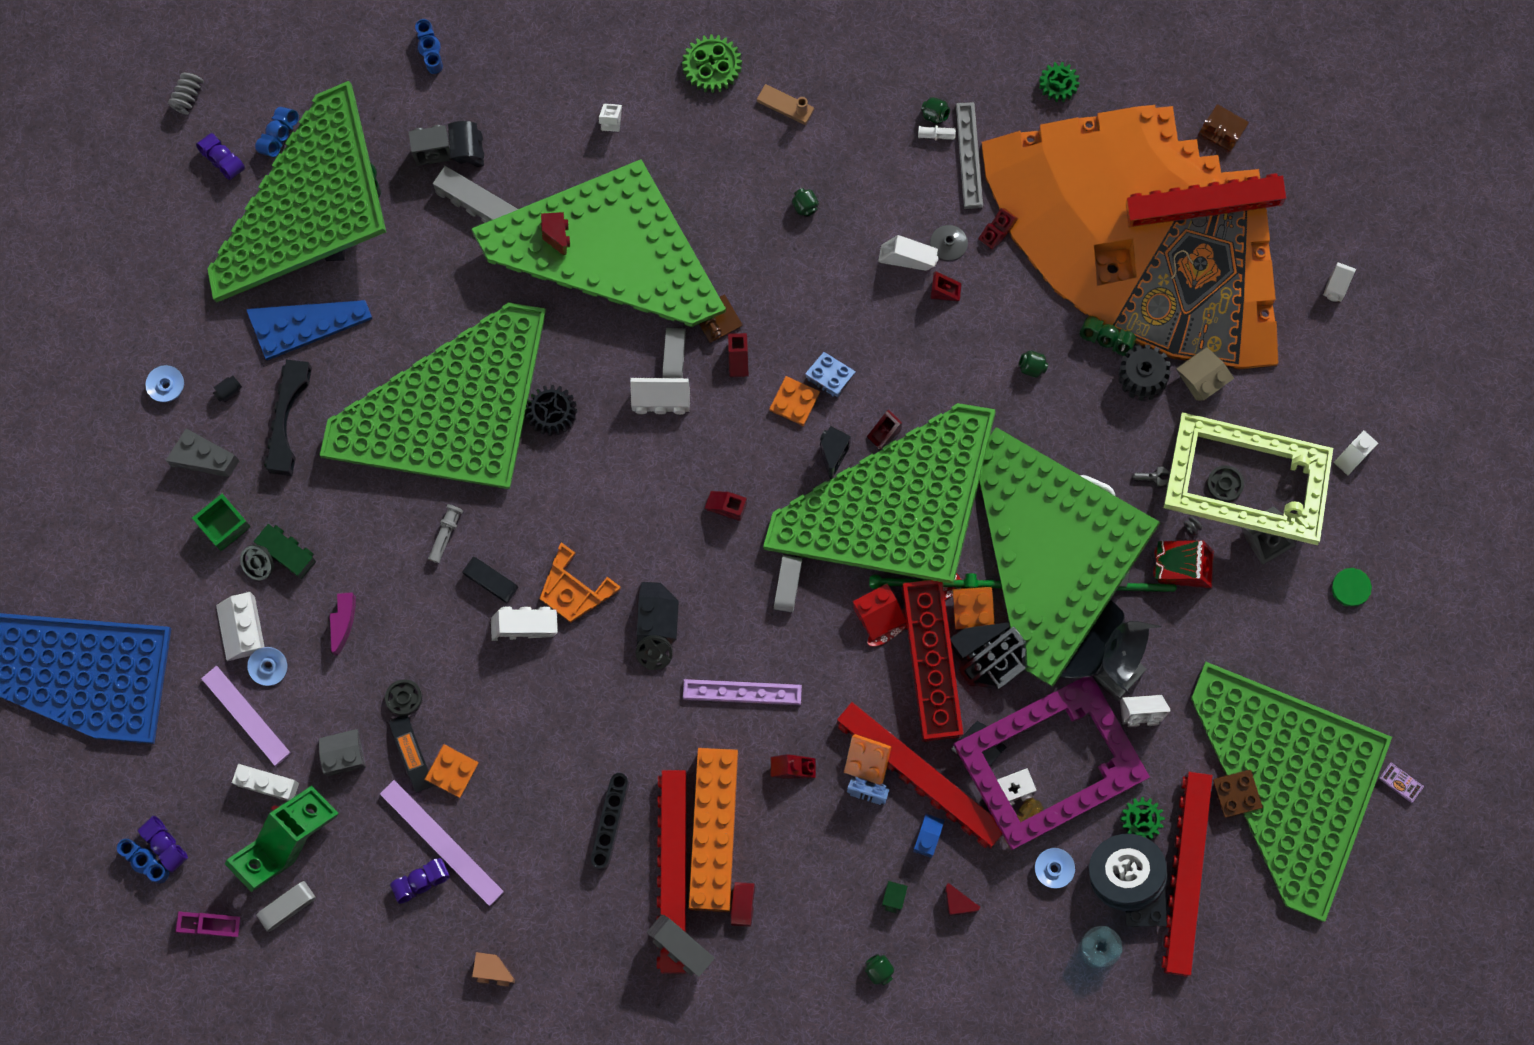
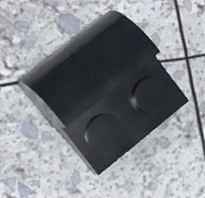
(466, 143)

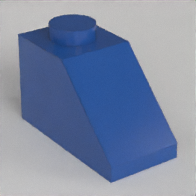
(928, 835)

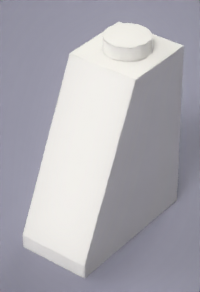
(908, 253)

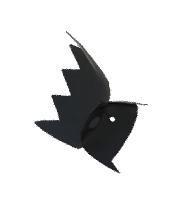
(1104, 647)

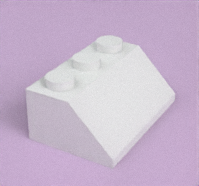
(660, 395)
(240, 626)

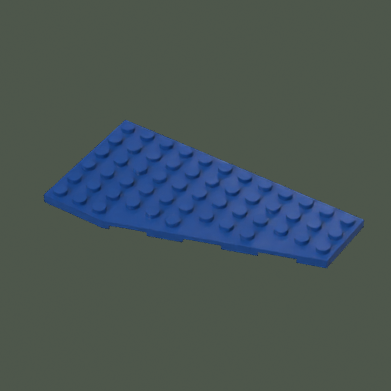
(86, 673)

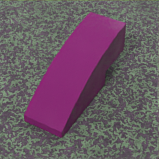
(342, 621)
(207, 924)

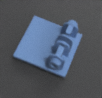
(829, 374)
(878, 792)

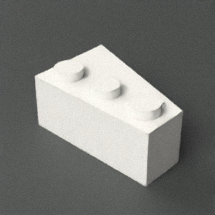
(524, 623)

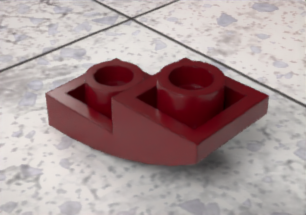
(998, 229)
(742, 904)

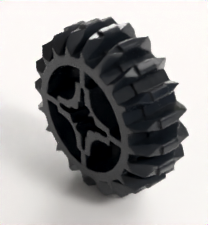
(555, 395)

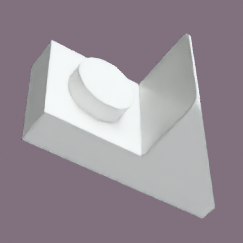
(610, 117)

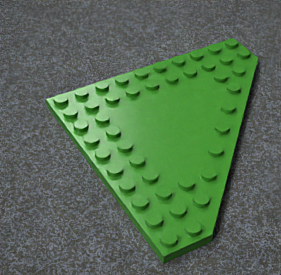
(309, 204)
(619, 247)
(450, 411)
(897, 507)
(1056, 548)
(1309, 775)

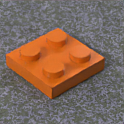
(794, 401)
(973, 607)
(867, 759)
(451, 770)

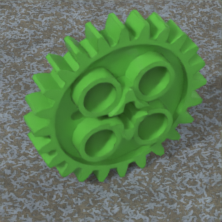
(707, 49)

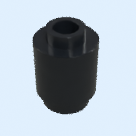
(227, 389)

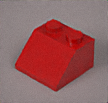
(879, 612)

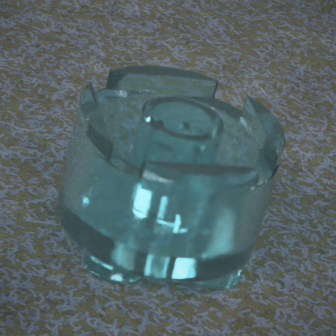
(1112, 949)

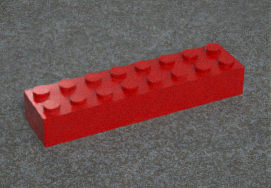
(1206, 200)
(932, 660)

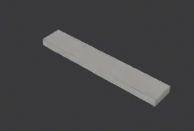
(969, 155)

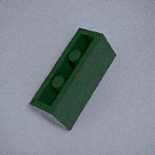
(286, 550)

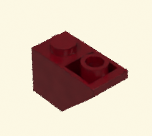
(553, 231)
(738, 355)
(726, 504)
(793, 766)

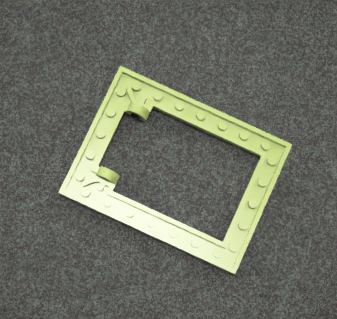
(1315, 458)

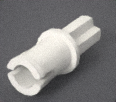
(936, 133)

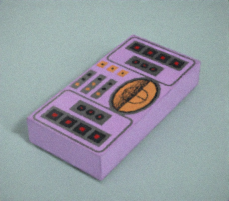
(1401, 782)

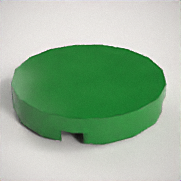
(1351, 587)

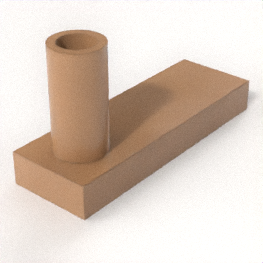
(791, 107)

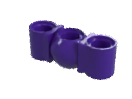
(220, 156)
(163, 843)
(419, 880)

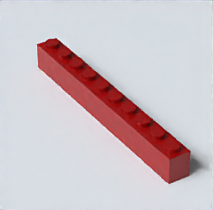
(924, 777)
(672, 857)
(1188, 874)

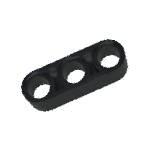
(490, 579)

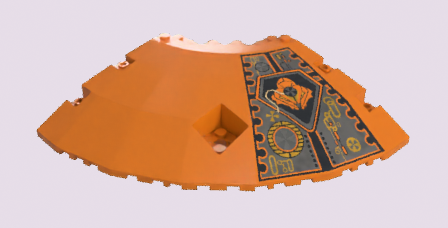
(1175, 280)

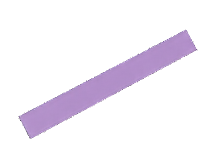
(442, 843)

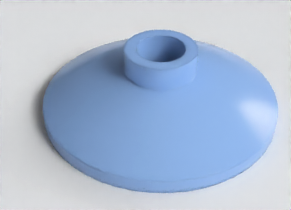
(161, 376)
(263, 674)
(1065, 867)

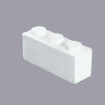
(265, 782)

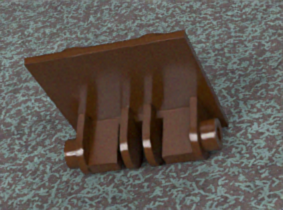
(1223, 127)
(721, 324)
(1237, 793)

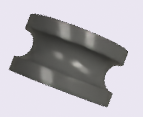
(1192, 525)

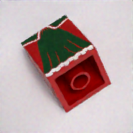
(1184, 563)

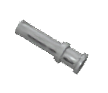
(447, 525)

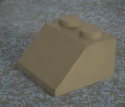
(1204, 374)

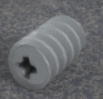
(184, 91)

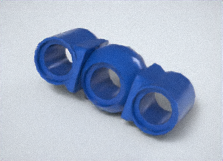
(425, 39)
(277, 131)
(134, 857)

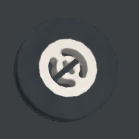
(1140, 887)

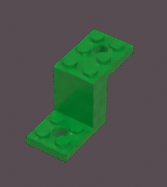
(281, 838)

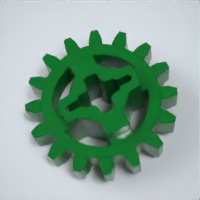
(1056, 85)
(1148, 824)

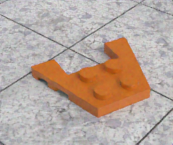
(569, 595)

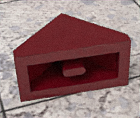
(945, 288)
(885, 429)
(958, 902)

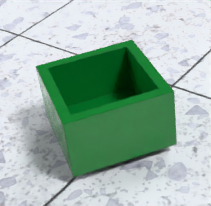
(221, 522)

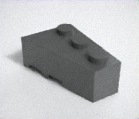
(201, 455)
(680, 946)

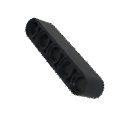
(610, 831)

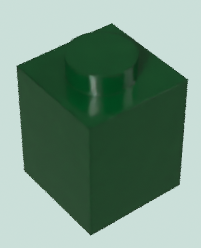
(894, 897)

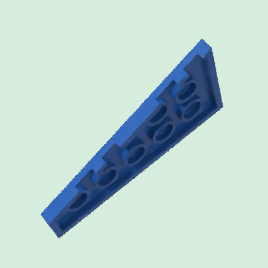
(295, 326)

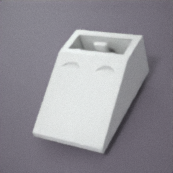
(1143, 710)

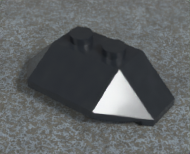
(657, 613)
(997, 662)

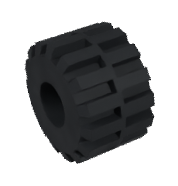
(1141, 382)

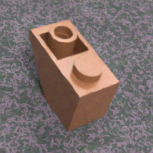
(491, 967)

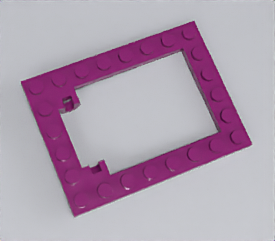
(1119, 773)

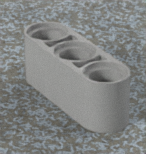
(674, 353)
(788, 583)
(286, 906)

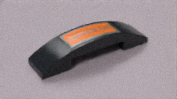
(410, 752)

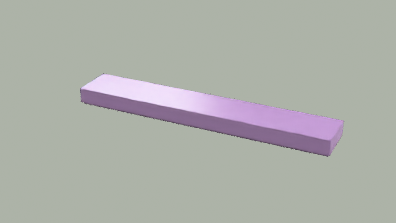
(742, 692)
(246, 716)

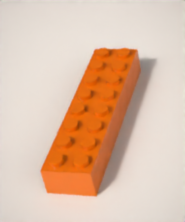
(713, 830)

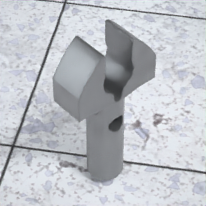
(1153, 476)

